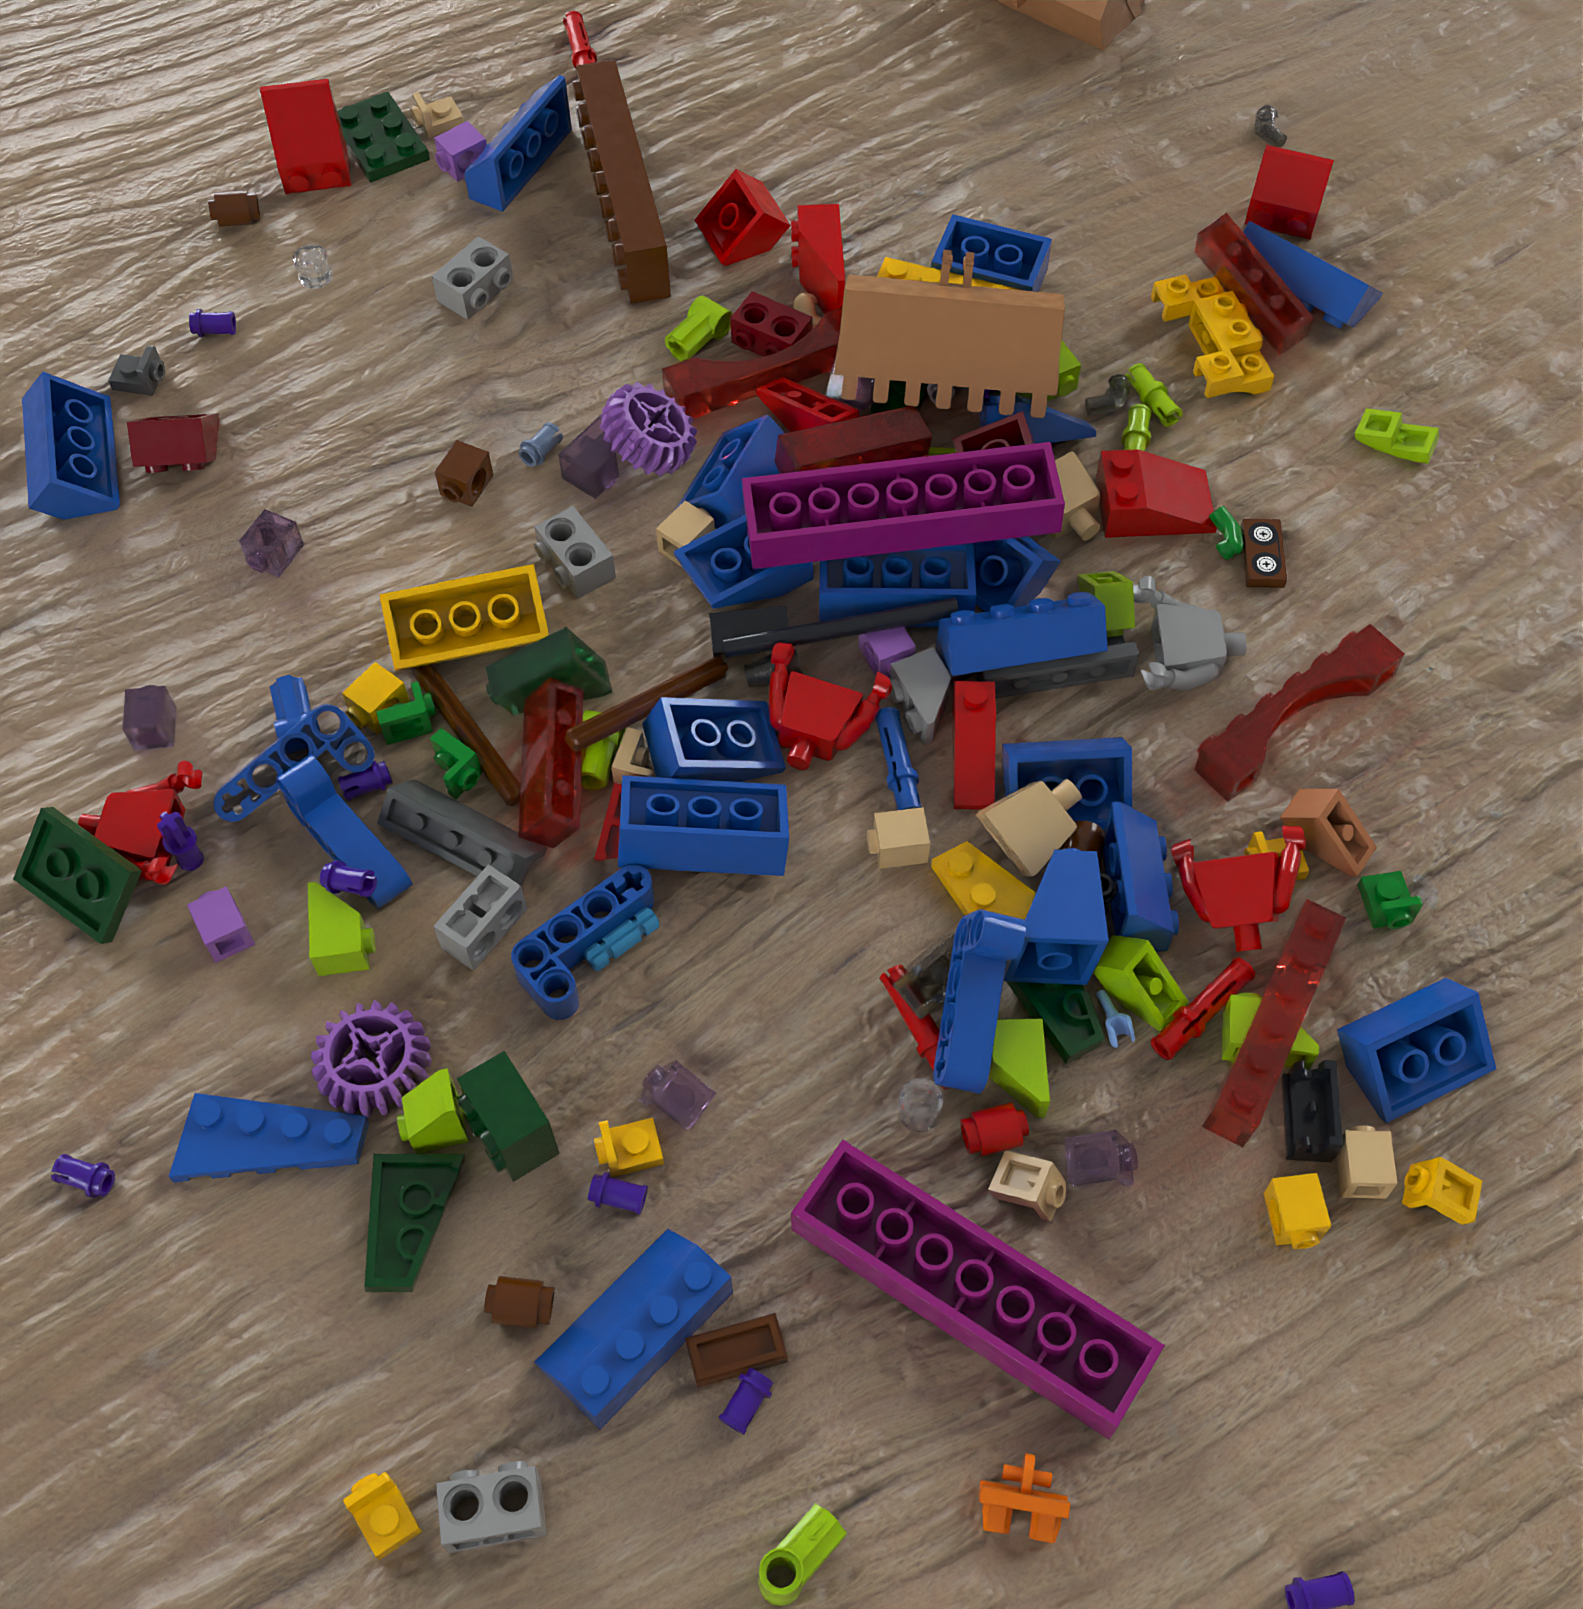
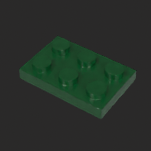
(381, 137)
(77, 875)

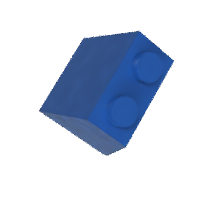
(1063, 923)

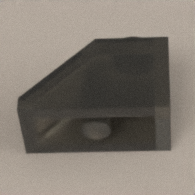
(926, 977)

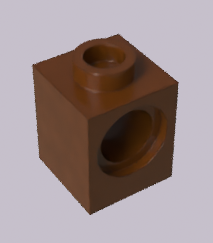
(464, 473)

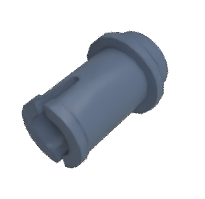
(534, 450)

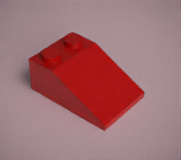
(306, 136)
(819, 253)
(1151, 495)

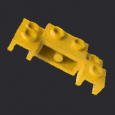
(1222, 331)

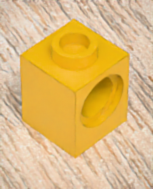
(373, 692)
(1297, 1210)

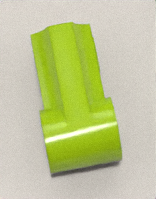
(703, 322)
(598, 758)
(802, 1553)

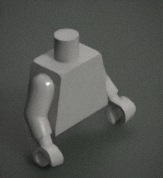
(1186, 641)

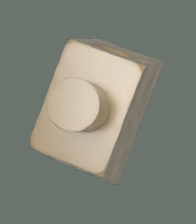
(1080, 498)
(1032, 823)

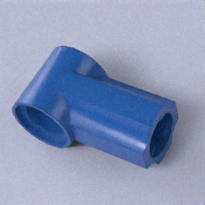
(290, 705)

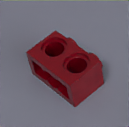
(767, 325)

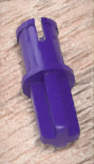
(180, 841)

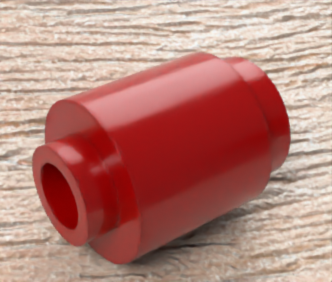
(994, 1129)

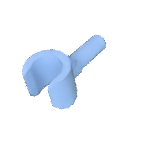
(1116, 1022)

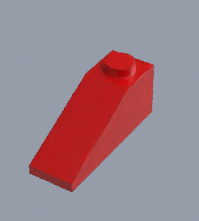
(802, 407)
(973, 744)

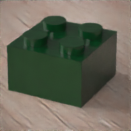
(506, 1117)

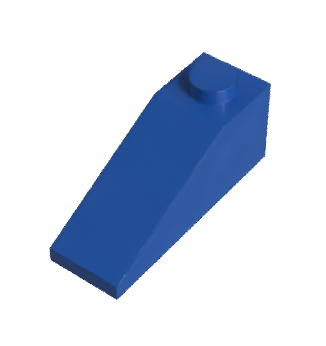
(1052, 428)

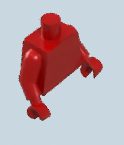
(815, 714)
(131, 822)
(1242, 888)

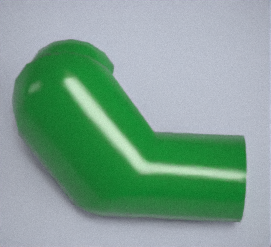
(1230, 530)

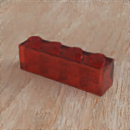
(1255, 283)
(855, 441)
(549, 766)

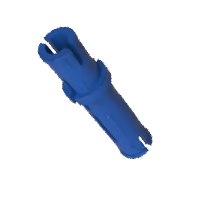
(901, 777)

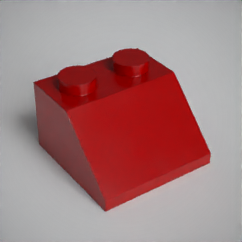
(1289, 191)
(741, 219)

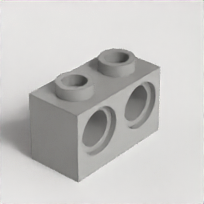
(472, 277)
(574, 552)
(480, 917)
(491, 1522)

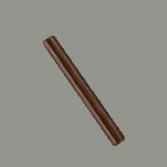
(640, 706)
(469, 733)

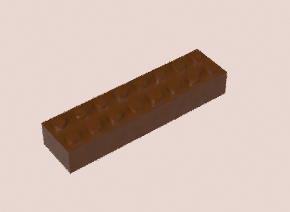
(621, 182)

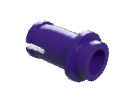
(212, 323)
(362, 782)
(339, 877)
(92, 1178)
(617, 1193)
(746, 1400)
(1320, 1592)

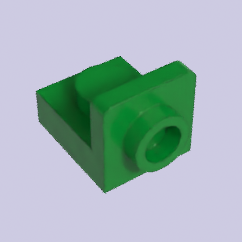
(409, 719)
(458, 761)
(1388, 900)

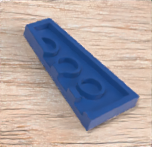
(258, 1136)

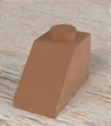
(1330, 829)

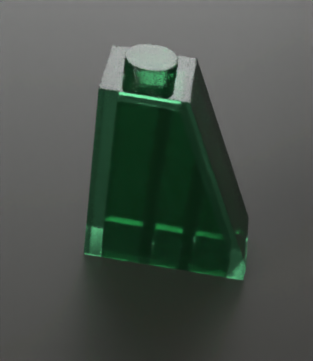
(557, 657)

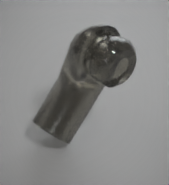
(1265, 126)
(1112, 399)

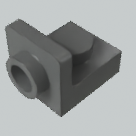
(138, 373)

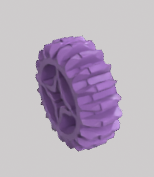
(648, 429)
(398, 1036)

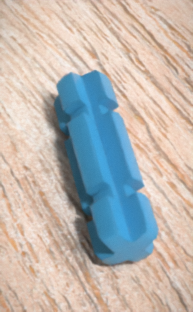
(621, 939)

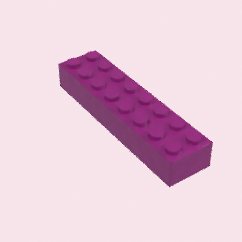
(902, 505)
(976, 1288)

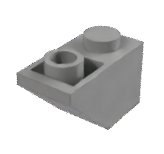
(923, 691)

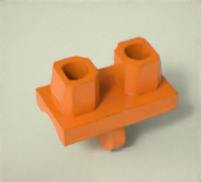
(1045, 1507)

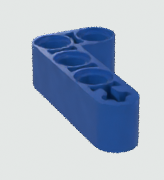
(276, 757)
(339, 829)
(620, 895)
(973, 997)

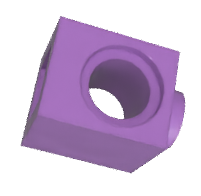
(458, 149)
(885, 648)
(220, 924)

